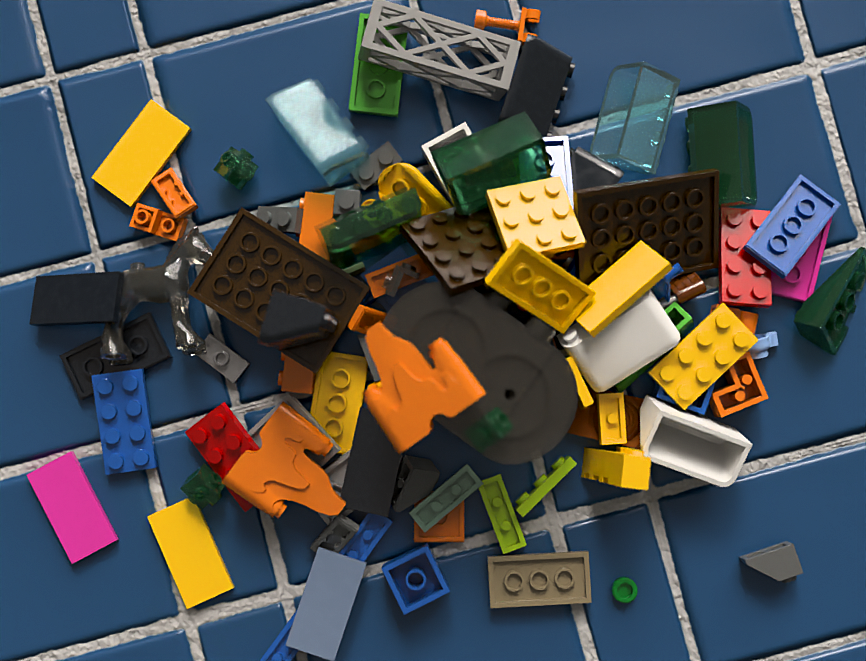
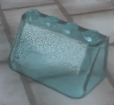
(635, 117)
(319, 129)

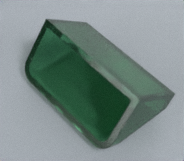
(724, 140)
(492, 159)
(368, 228)

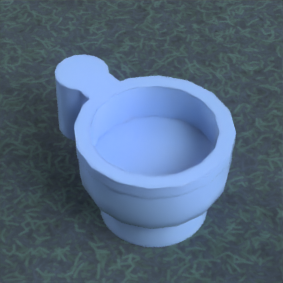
(766, 340)

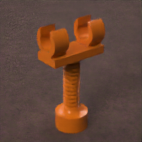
(529, 15)

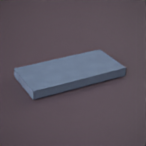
(326, 604)

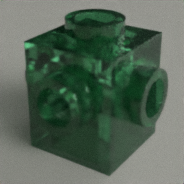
(236, 167)
(203, 487)

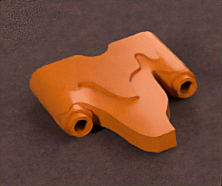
(413, 388)
(284, 469)

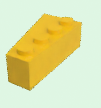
(620, 468)

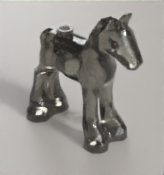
(160, 285)

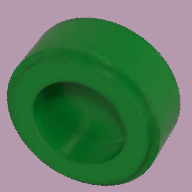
(624, 589)

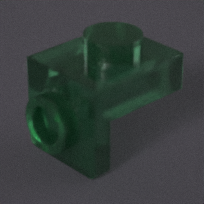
(488, 429)

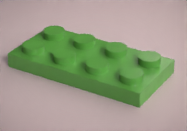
(374, 87)

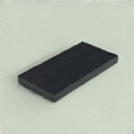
(77, 299)
(140, 336)
(370, 468)

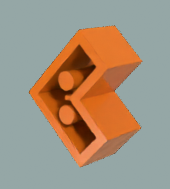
(742, 390)

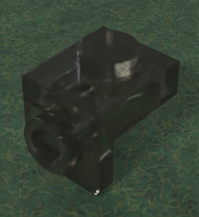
(393, 280)

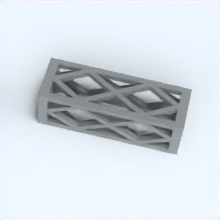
(452, 33)

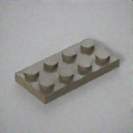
(539, 579)

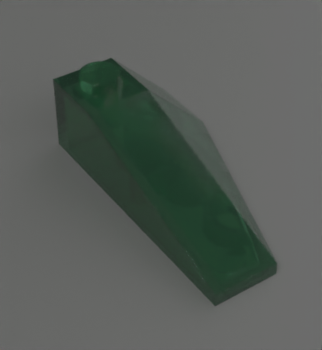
(827, 309)

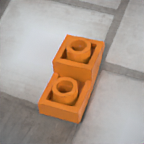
(158, 222)

